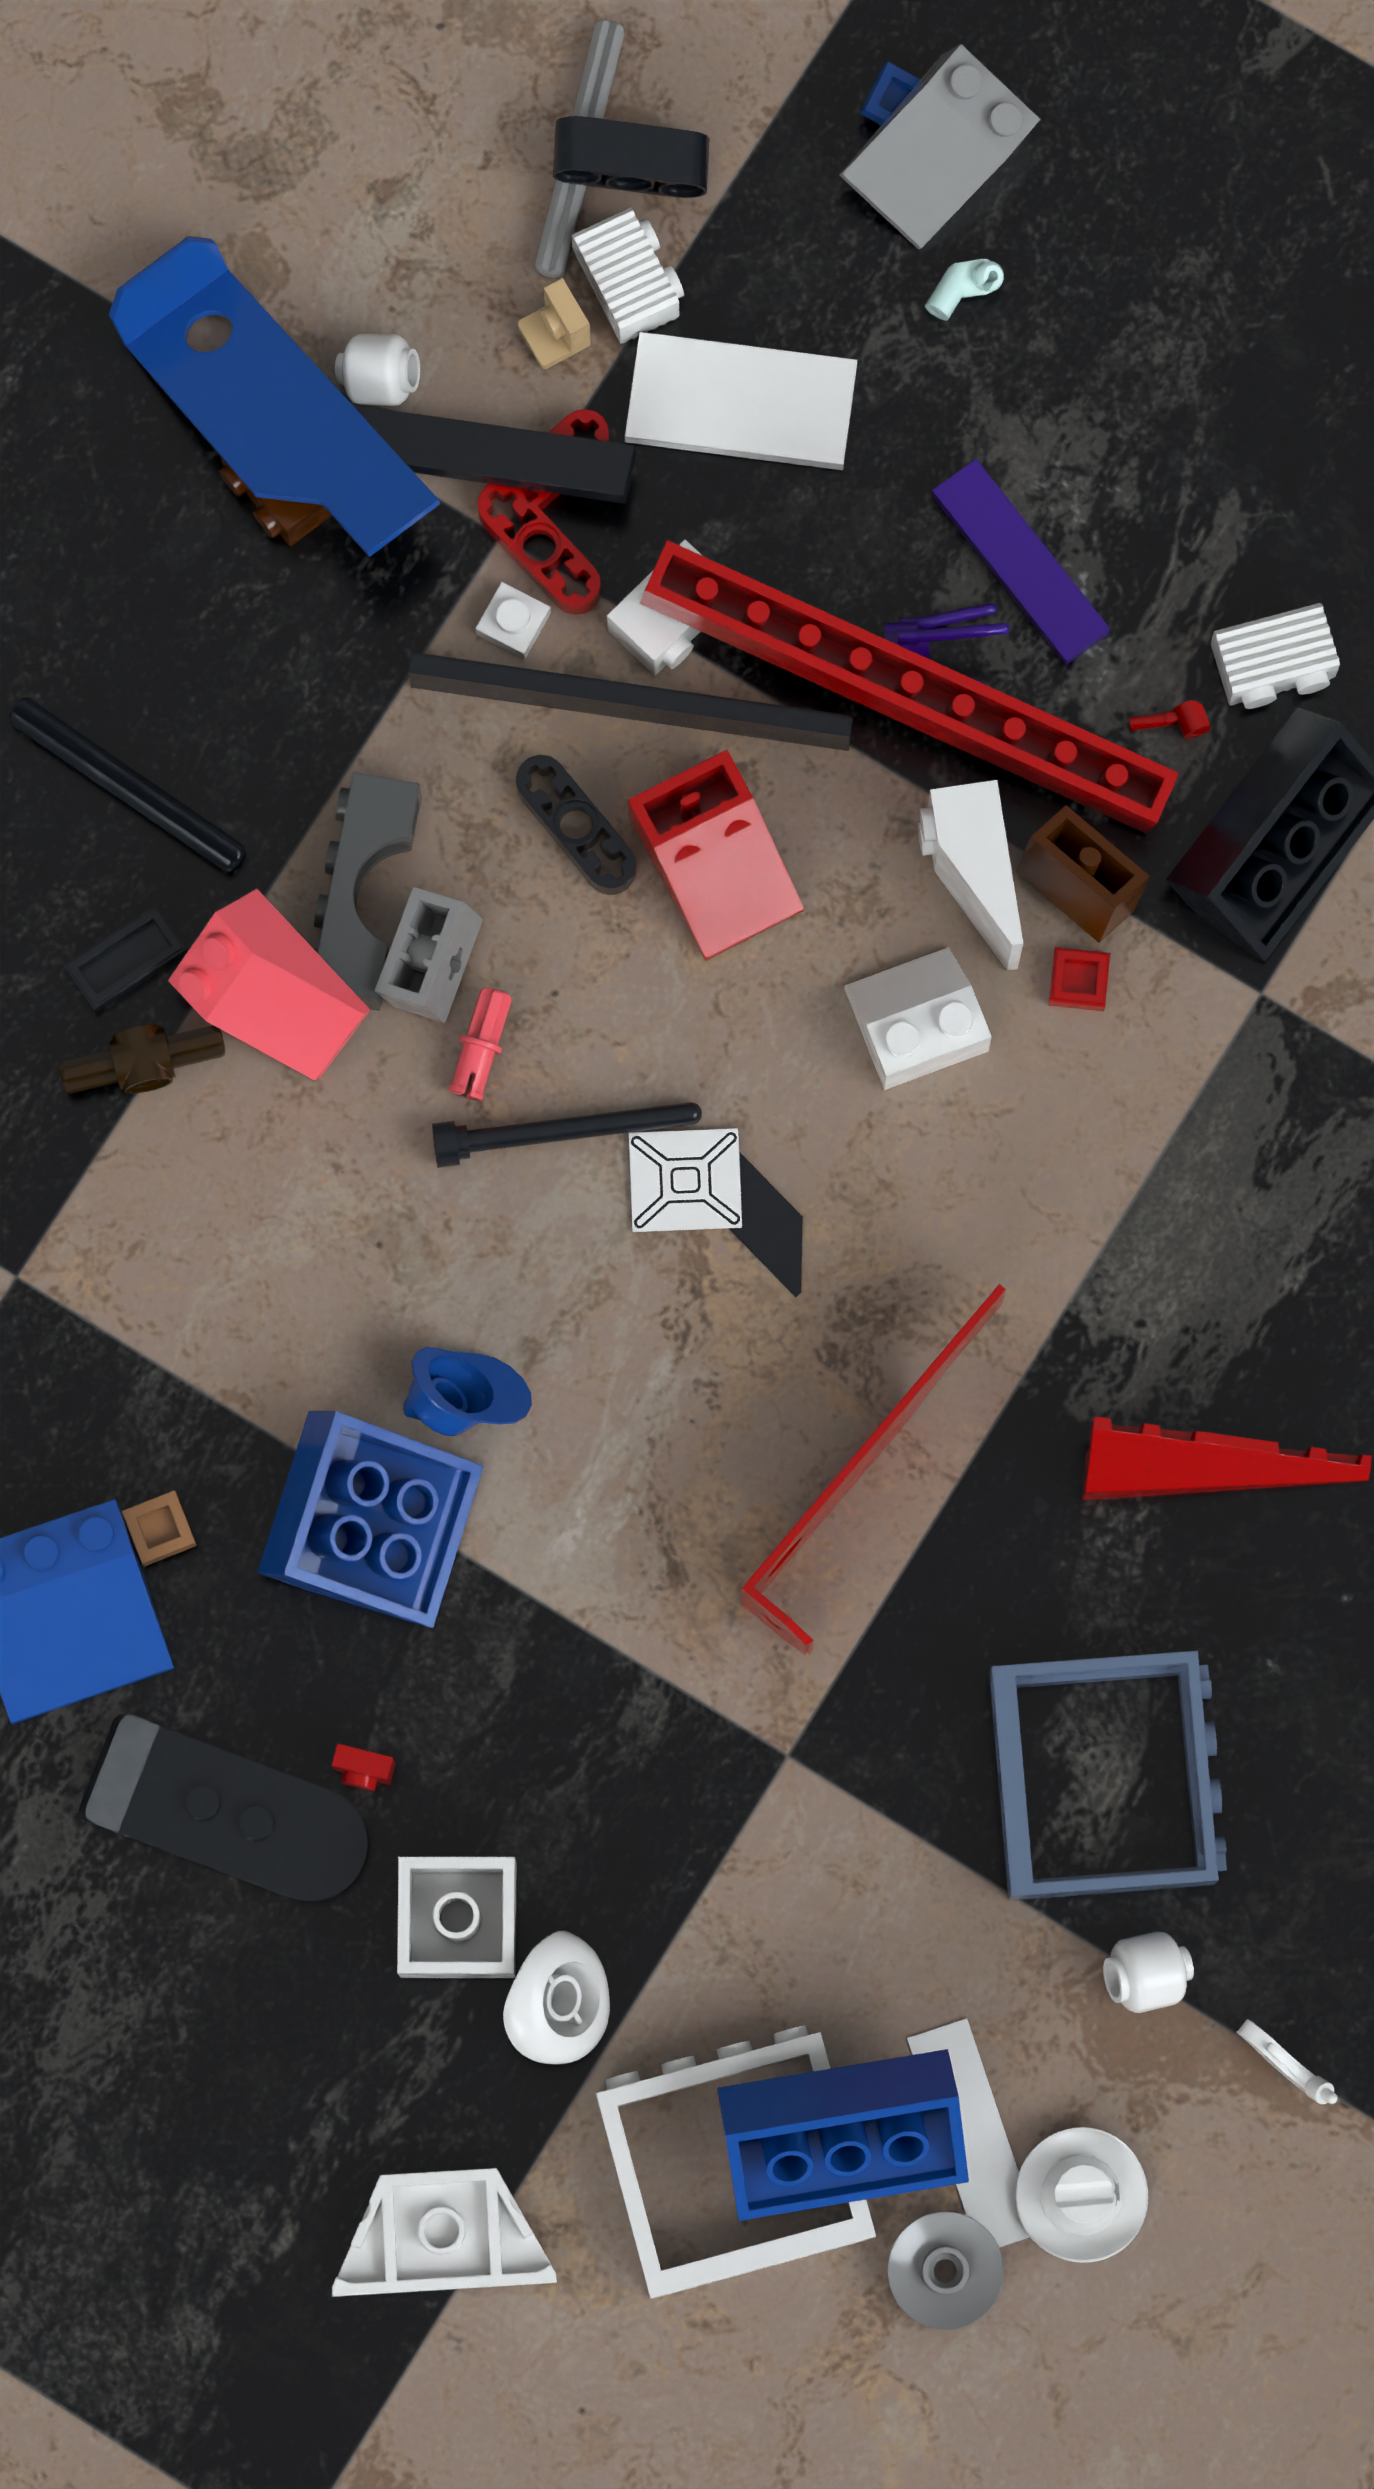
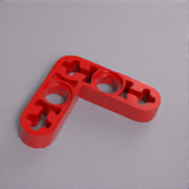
(530, 504)

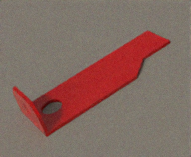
(752, 1591)

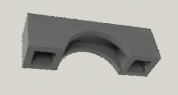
(377, 823)

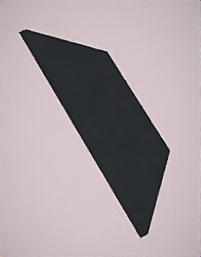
(770, 1227)

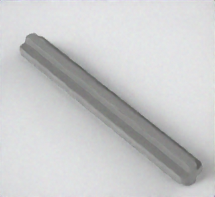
(590, 102)

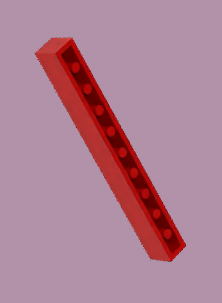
(908, 687)

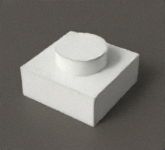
(513, 620)

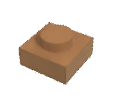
(159, 1528)

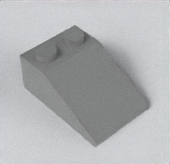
(939, 145)

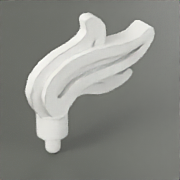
(1283, 2062)

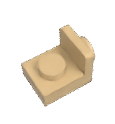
(557, 328)

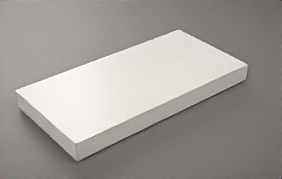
(741, 401)

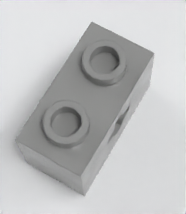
(429, 954)

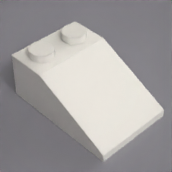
(972, 859)

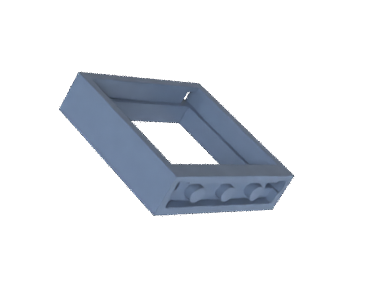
(1199, 1743)

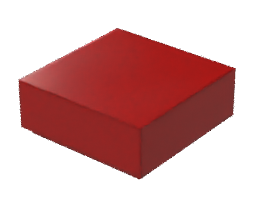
(1079, 979)

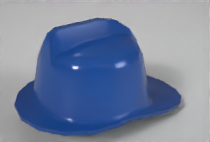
(464, 1389)

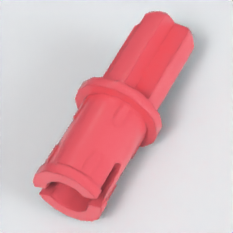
(481, 1043)

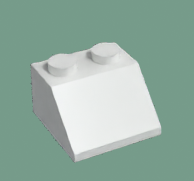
(919, 1017)

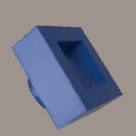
(887, 92)

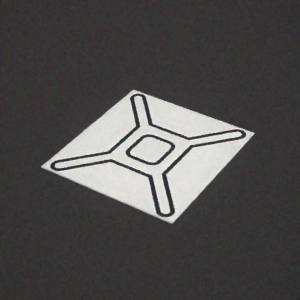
(685, 1180)

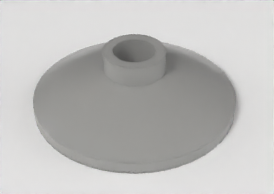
(977, 2266)

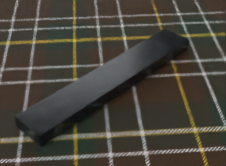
(506, 455)

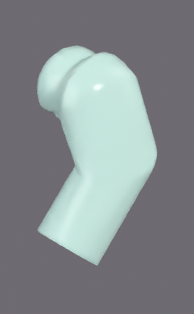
(964, 281)

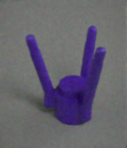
(916, 632)

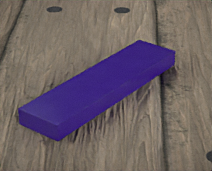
(1020, 562)

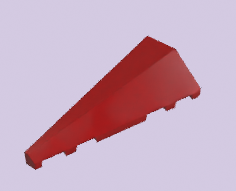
(1169, 1462)

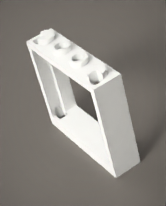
(685, 2074)

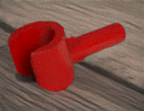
(1188, 715)

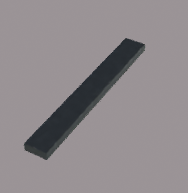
(630, 701)

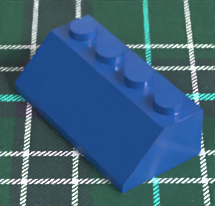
(843, 2134)

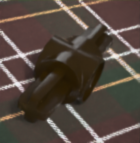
(142, 1059)

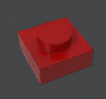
(362, 1767)

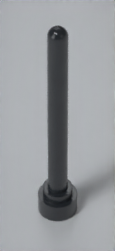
(457, 1142)

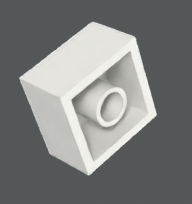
(457, 1917)

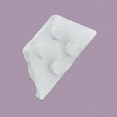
(442, 2236)

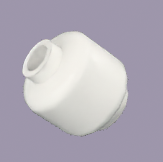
(378, 369)
(1147, 1972)

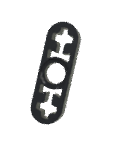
(539, 802)

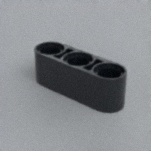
(631, 157)

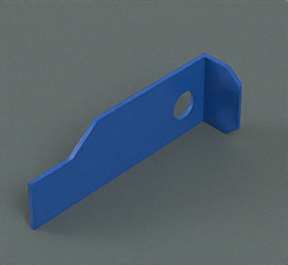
(264, 398)

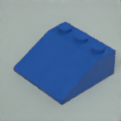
(370, 1518)
(74, 1613)

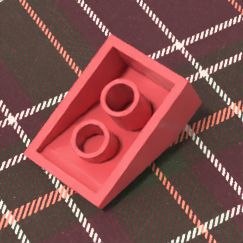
(269, 987)

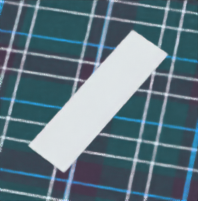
(990, 2161)

